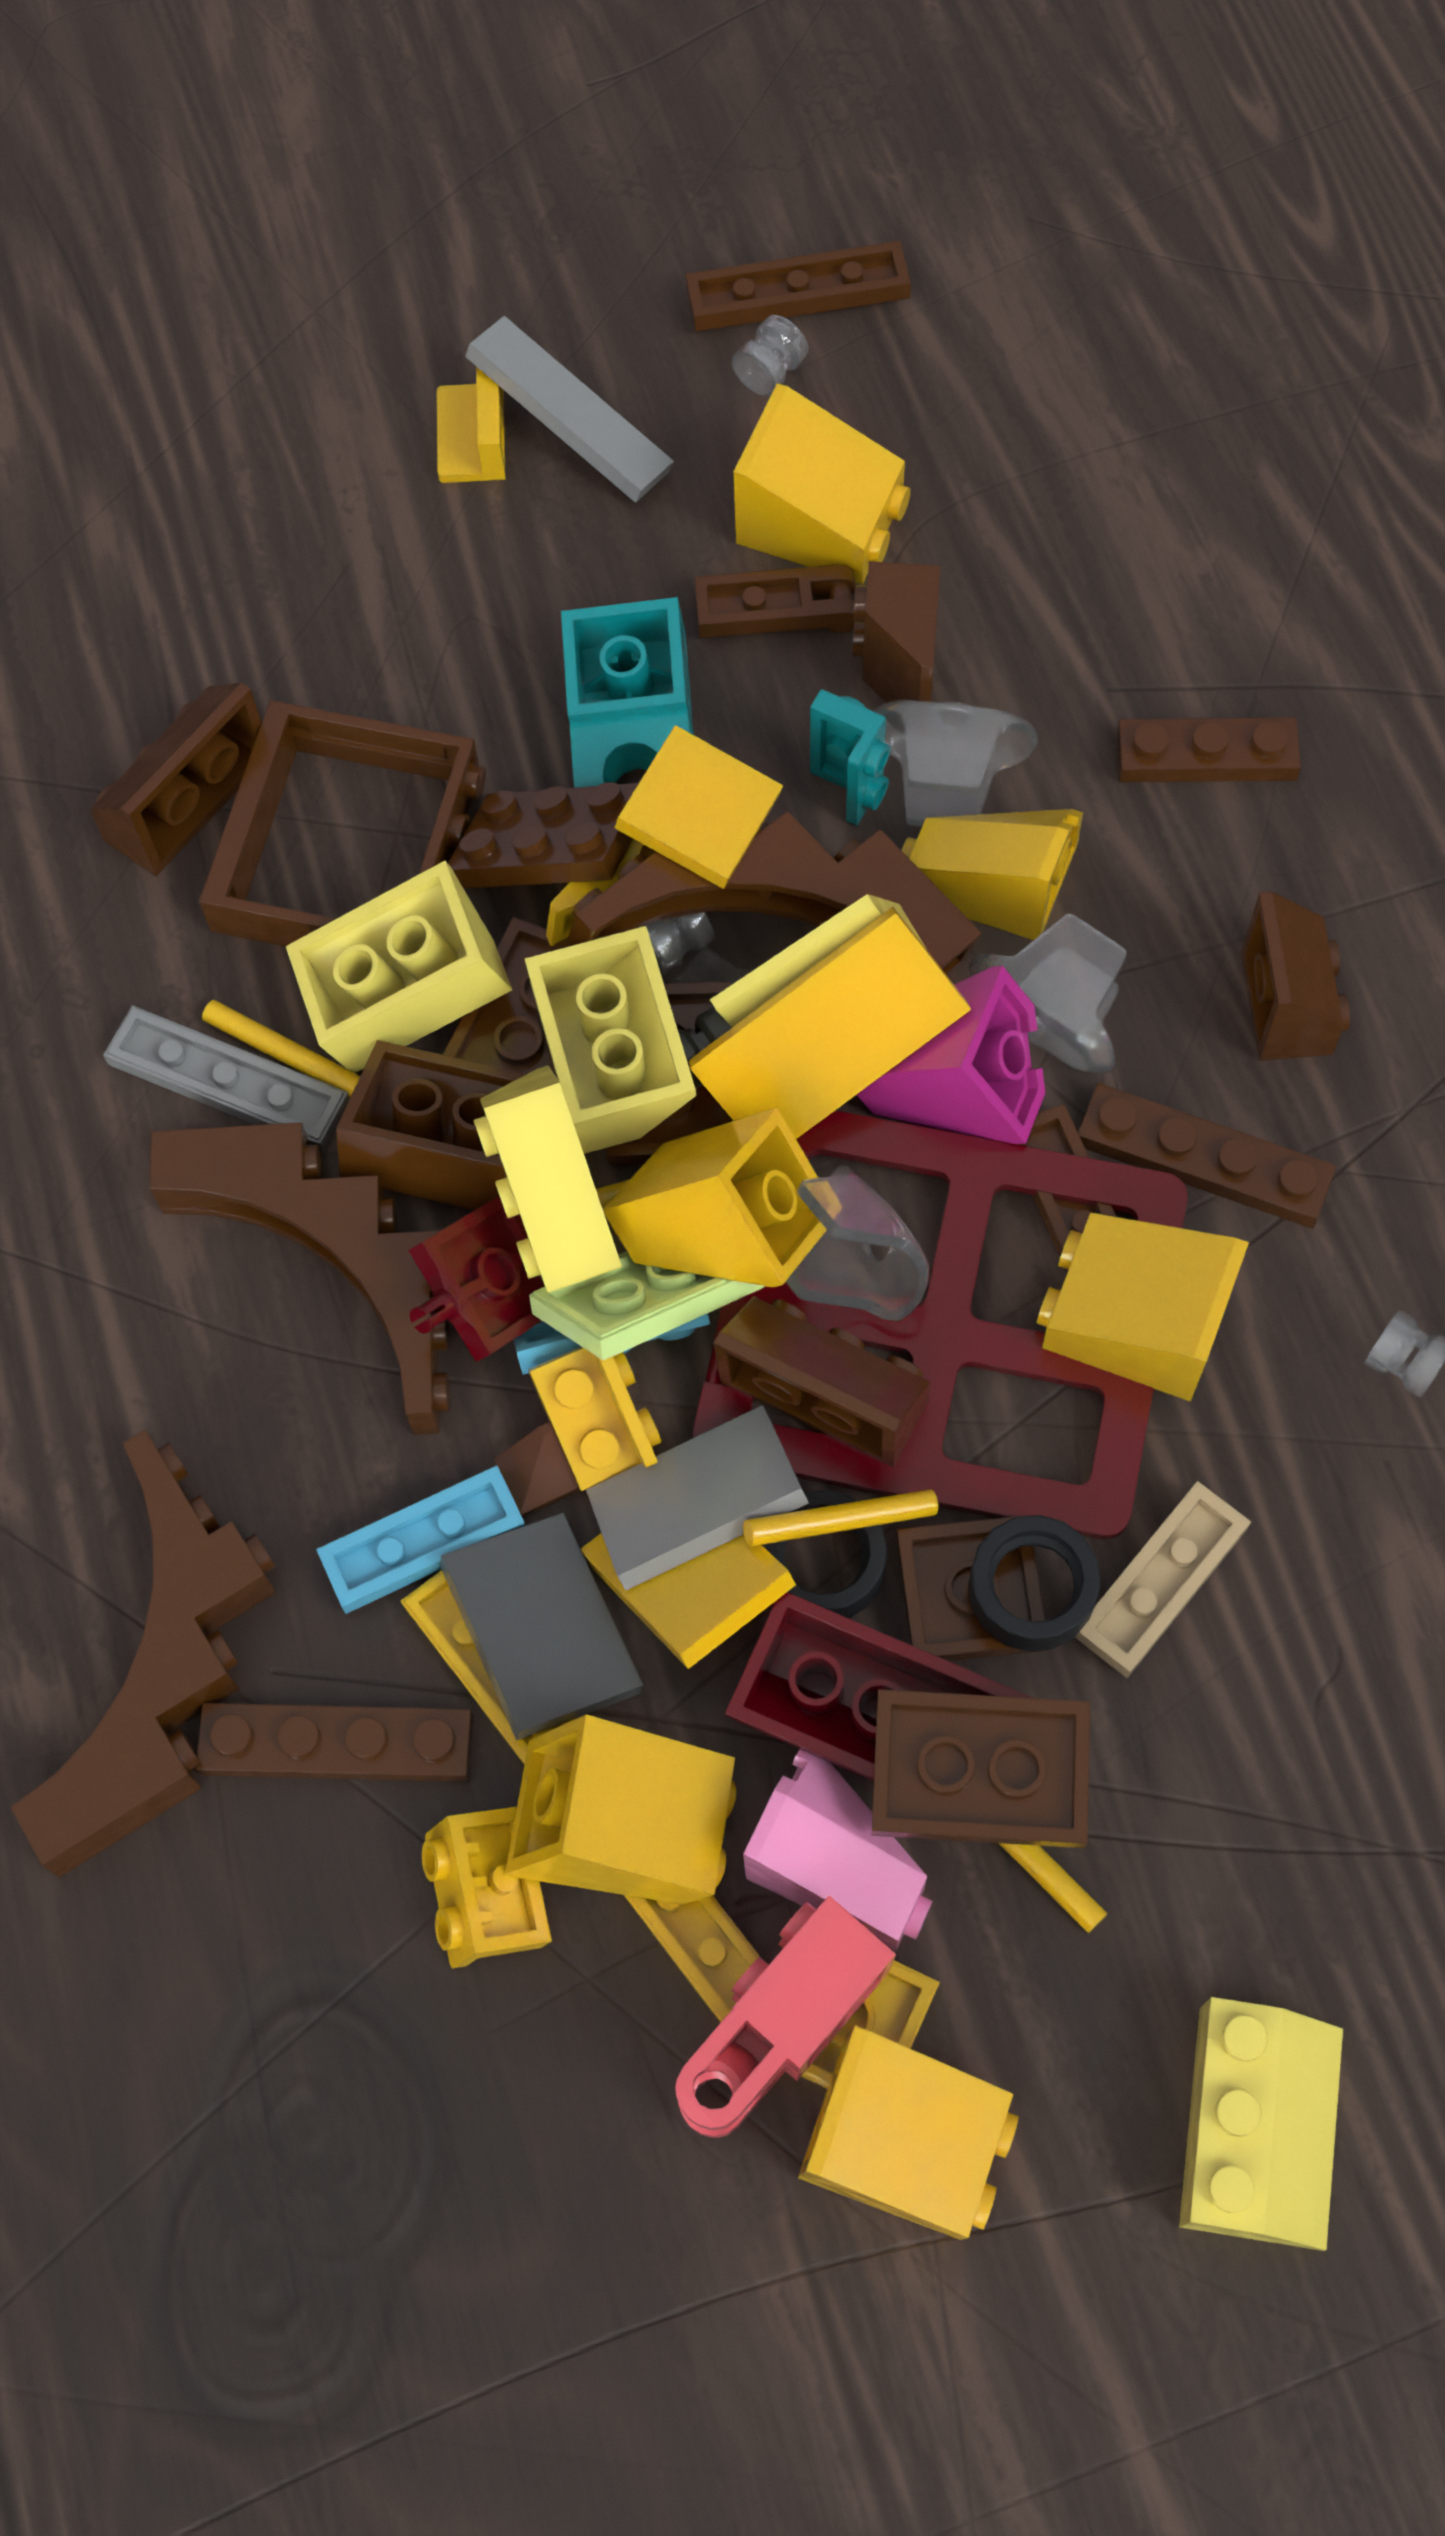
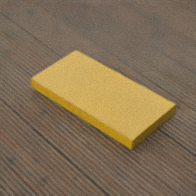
(833, 1028)

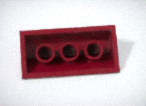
(820, 1679)

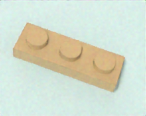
(1162, 1579)

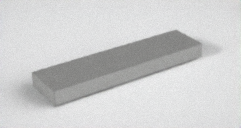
(569, 408)
(224, 1076)

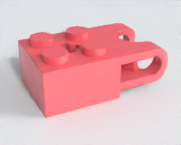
(784, 2013)

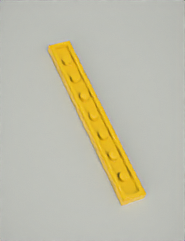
(694, 1934)

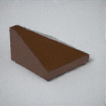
(537, 1470)

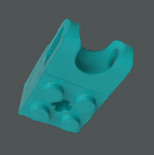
(624, 685)

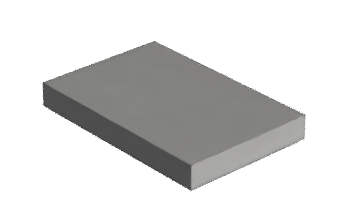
(694, 1497)

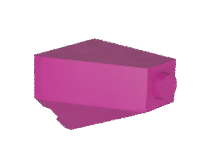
(972, 1073)

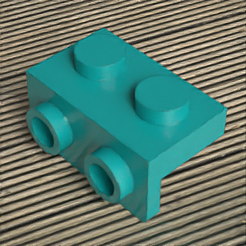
(849, 750)

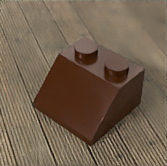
(897, 629)
(1292, 981)

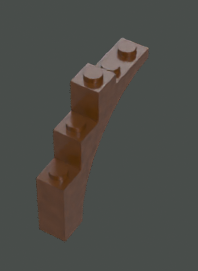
(783, 877)
(276, 1182)
(131, 1761)

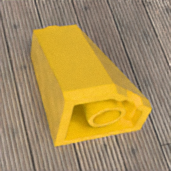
(999, 864)

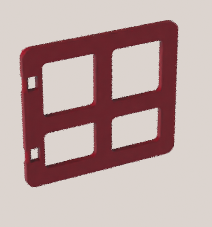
(946, 1337)

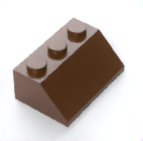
(180, 778)
(417, 1125)
(822, 1378)

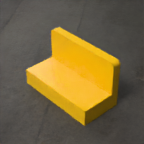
(471, 431)

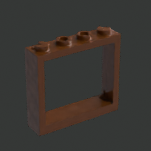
(338, 736)

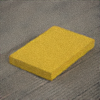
(701, 1599)

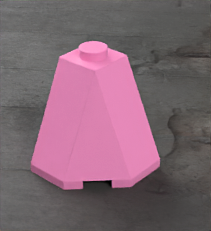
(820, 1844)

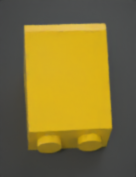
(816, 488)
(721, 1204)
(1142, 1300)
(622, 1812)
(909, 2135)

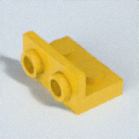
(595, 1414)
(477, 1903)

